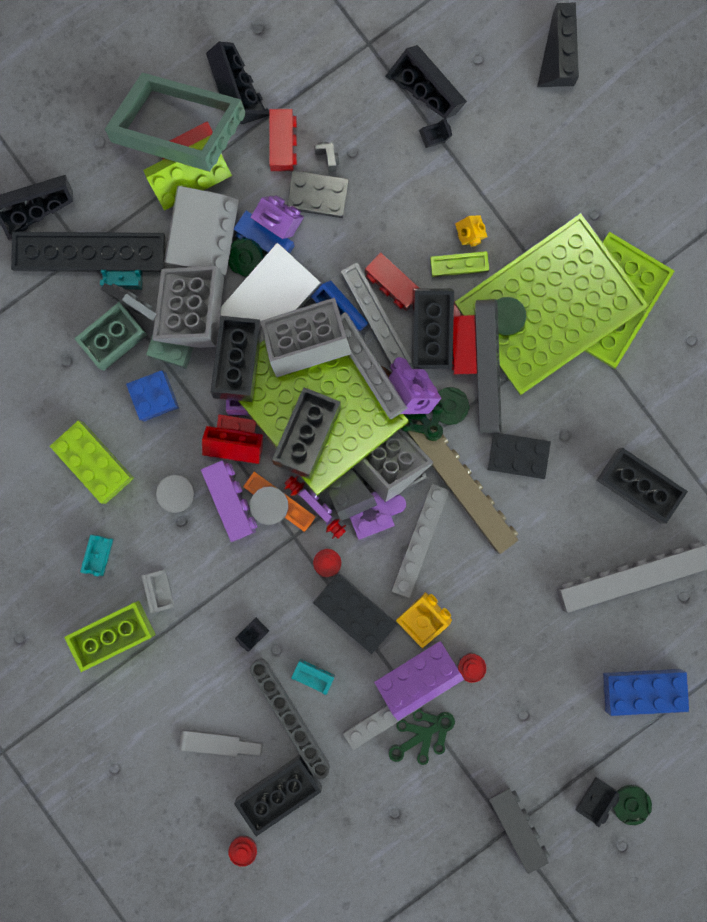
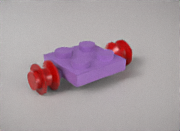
(323, 510)

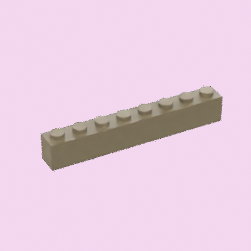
(467, 491)

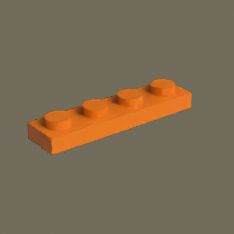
(296, 513)

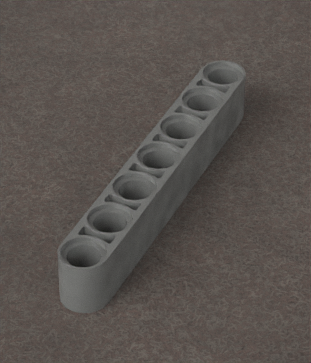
(488, 366)
(291, 728)

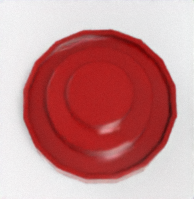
(327, 562)
(472, 667)
(242, 851)

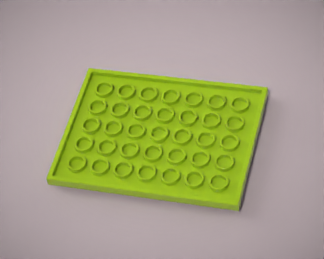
(570, 299)
(358, 427)

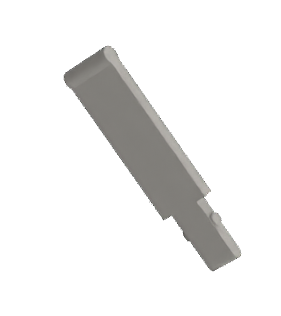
(217, 744)

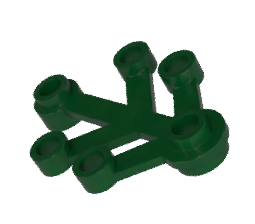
(426, 425)
(423, 734)

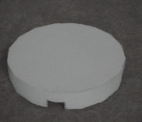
(175, 493)
(269, 505)

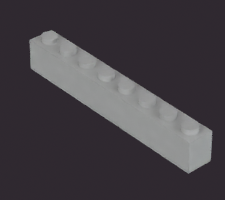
(633, 578)

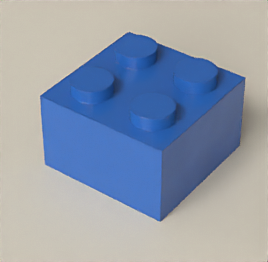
(152, 395)

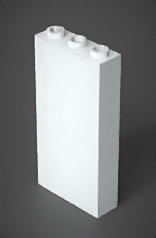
(272, 288)

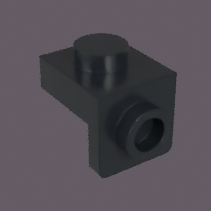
(436, 133)
(251, 634)

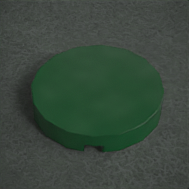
(244, 256)
(510, 316)
(455, 406)
(633, 805)

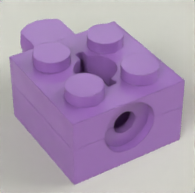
(277, 216)
(413, 387)
(377, 517)

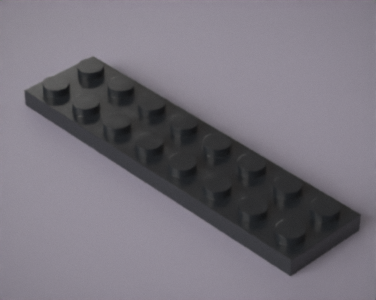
(87, 251)

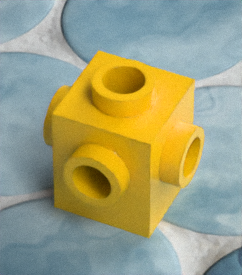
(471, 230)

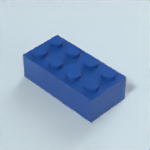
(646, 692)

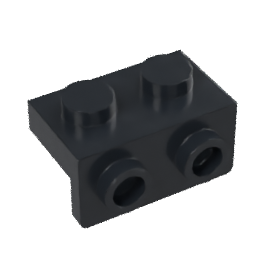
(598, 802)

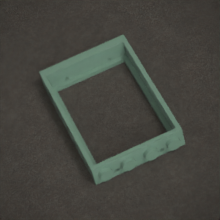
(120, 134)

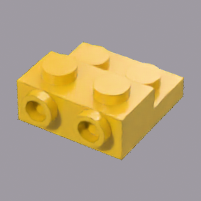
(424, 619)

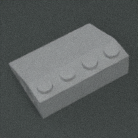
(201, 229)
(189, 306)
(305, 337)
(393, 465)

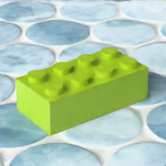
(168, 174)
(91, 462)
(110, 636)

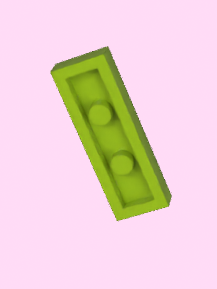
(459, 264)

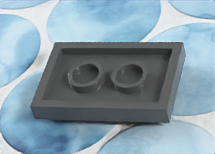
(129, 300)

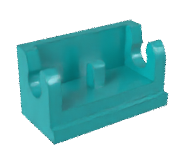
(126, 279)
(96, 555)
(313, 676)

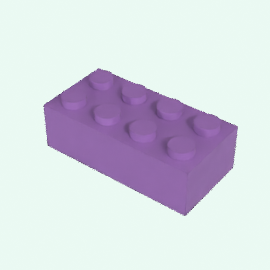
(228, 500)
(418, 681)

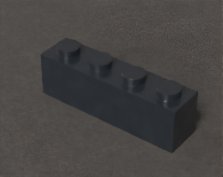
(561, 50)
(234, 81)
(426, 82)
(32, 203)

